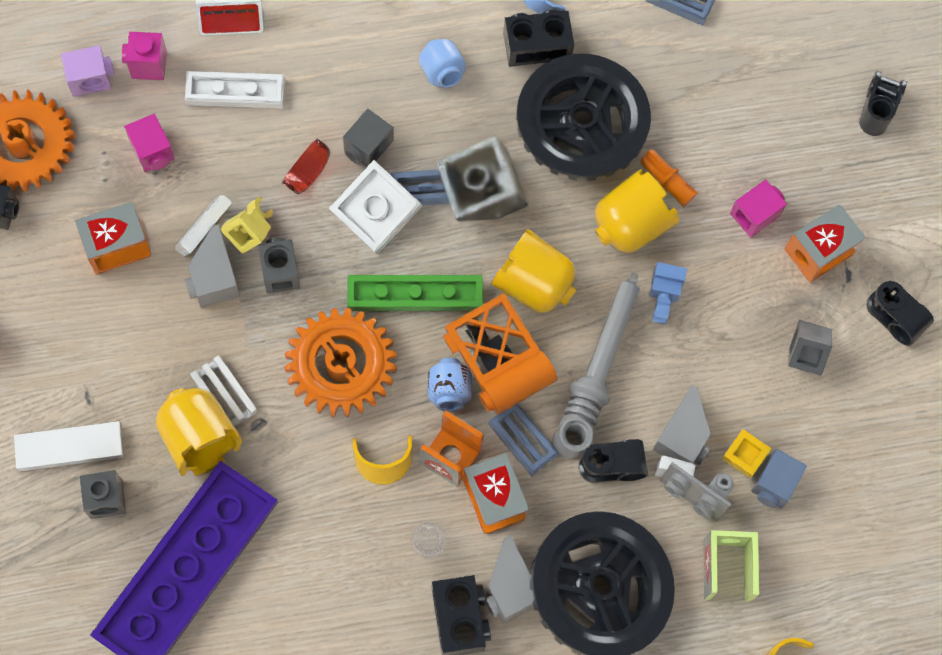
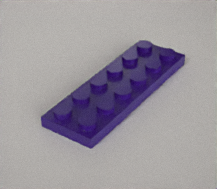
(186, 565)

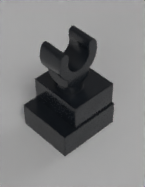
(486, 361)

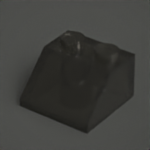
(482, 182)

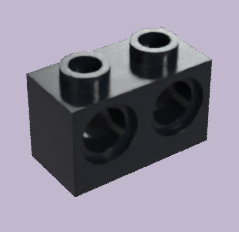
(540, 45)
(451, 616)

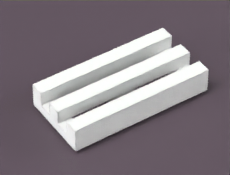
(202, 225)
(207, 370)

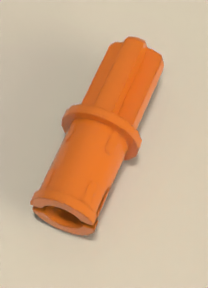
(668, 178)

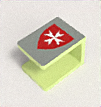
(751, 560)

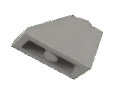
(211, 272)
(686, 431)
(509, 584)

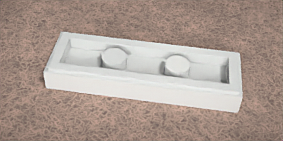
(234, 89)
(68, 446)

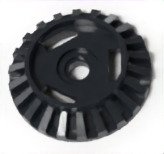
(599, 86)
(626, 553)

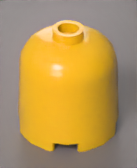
(634, 214)
(536, 274)
(196, 430)

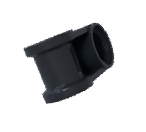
(882, 99)
(902, 315)
(620, 462)

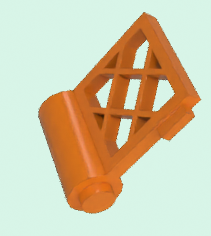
(509, 381)

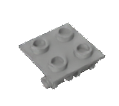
(707, 501)

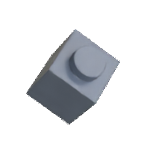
(778, 479)

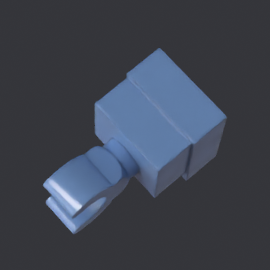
(666, 287)

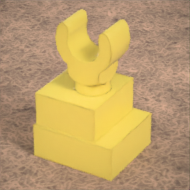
(248, 227)

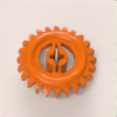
(56, 140)
(361, 386)

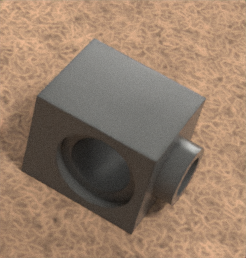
(367, 138)
(279, 278)
(810, 347)
(102, 494)

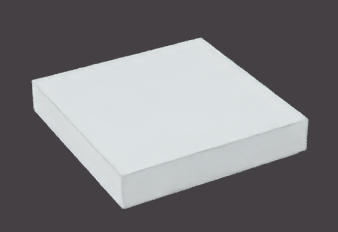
(375, 207)

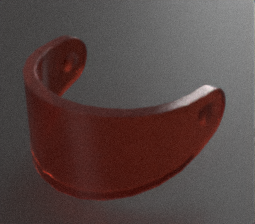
(307, 167)

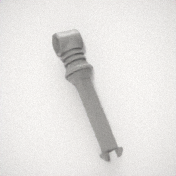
(590, 392)

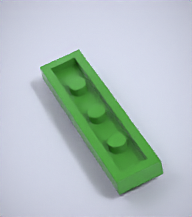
(414, 292)

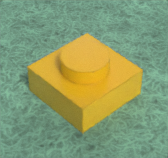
(746, 453)

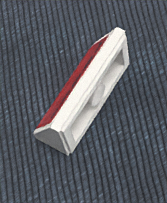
(229, 17)

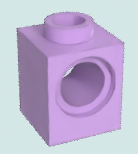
(87, 70)

